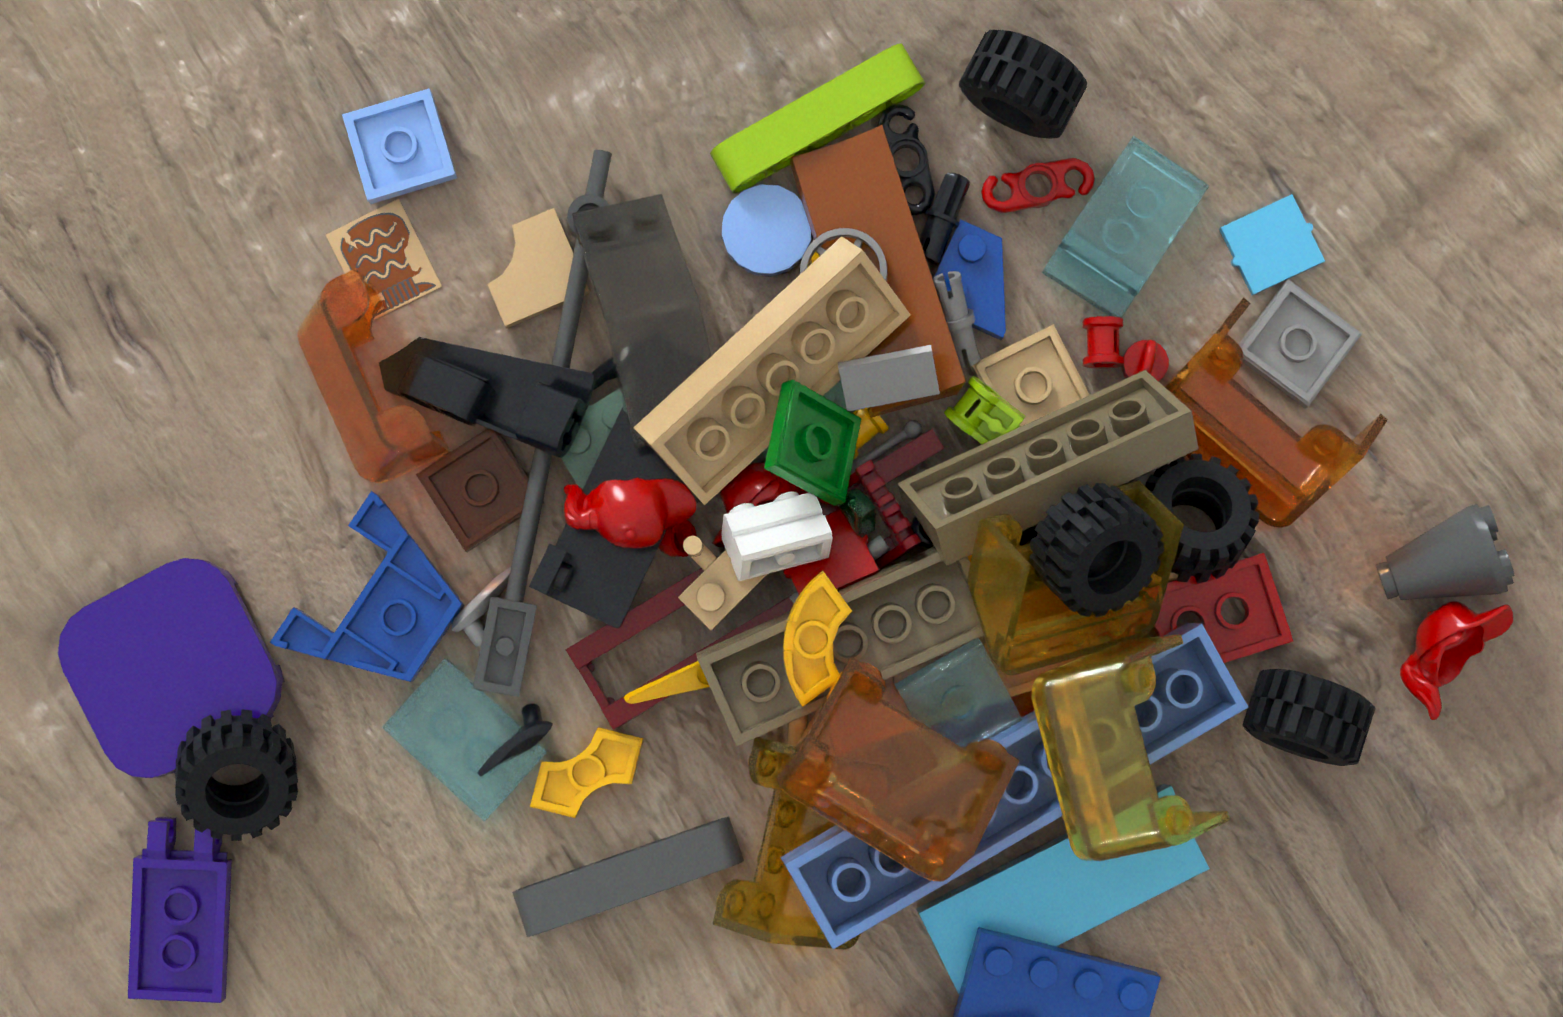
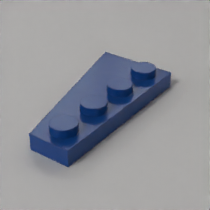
(1041, 980)

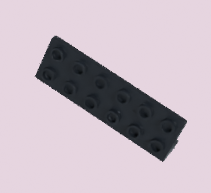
(583, 565)

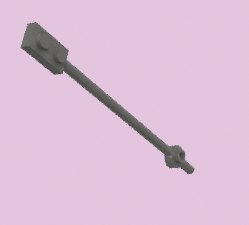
(509, 619)

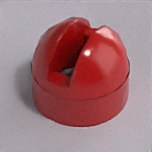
(674, 538)

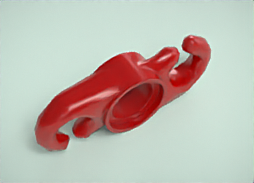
(1053, 170)

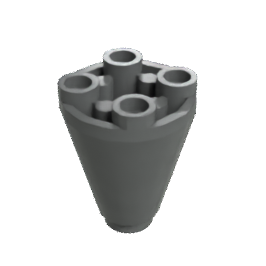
(1450, 560)

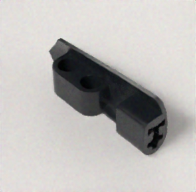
(501, 392)

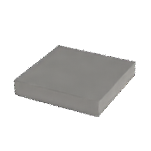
(1297, 343)

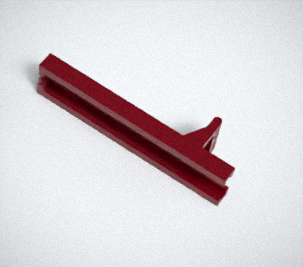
(868, 478)

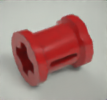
(1103, 342)

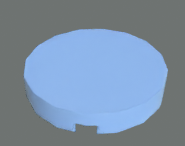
(766, 230)

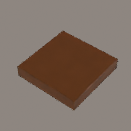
(477, 488)

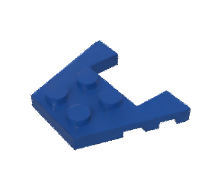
(396, 614)

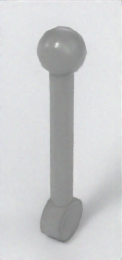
(911, 430)

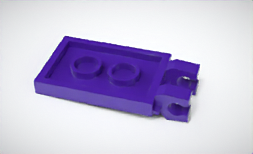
(179, 918)

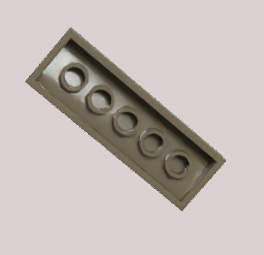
(1029, 469)
(894, 624)

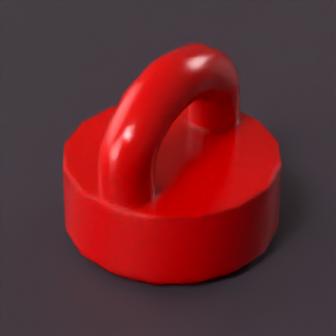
(1146, 356)

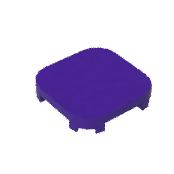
(164, 659)

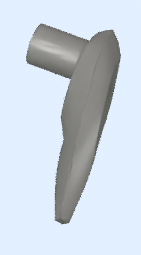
(479, 605)

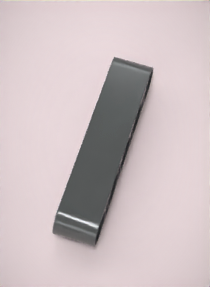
(628, 876)

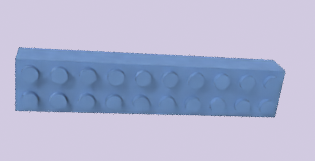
(857, 886)

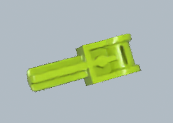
(990, 418)

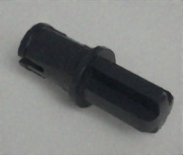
(943, 216)

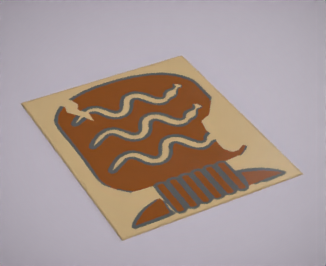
(387, 254)

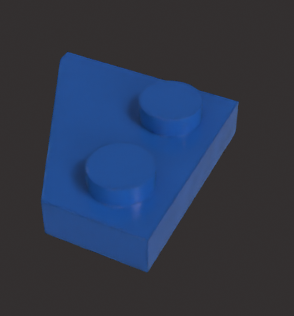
(980, 261)

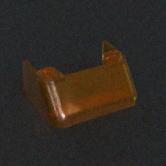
(1233, 425)

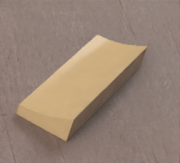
(729, 404)

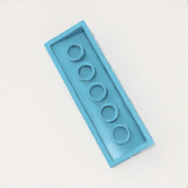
(1052, 895)

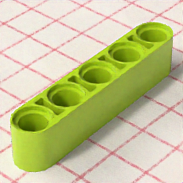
(817, 118)

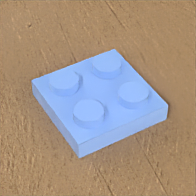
(399, 146)

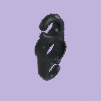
(921, 174)

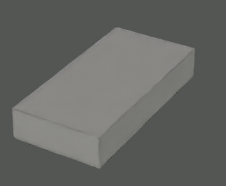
(888, 378)

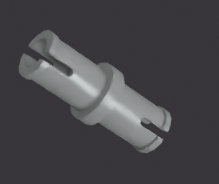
(958, 316)

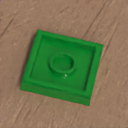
(813, 443)

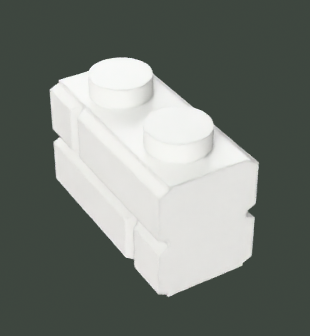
(776, 535)

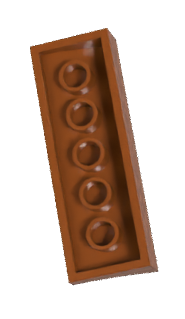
(860, 189)

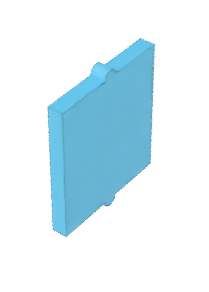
(1272, 244)

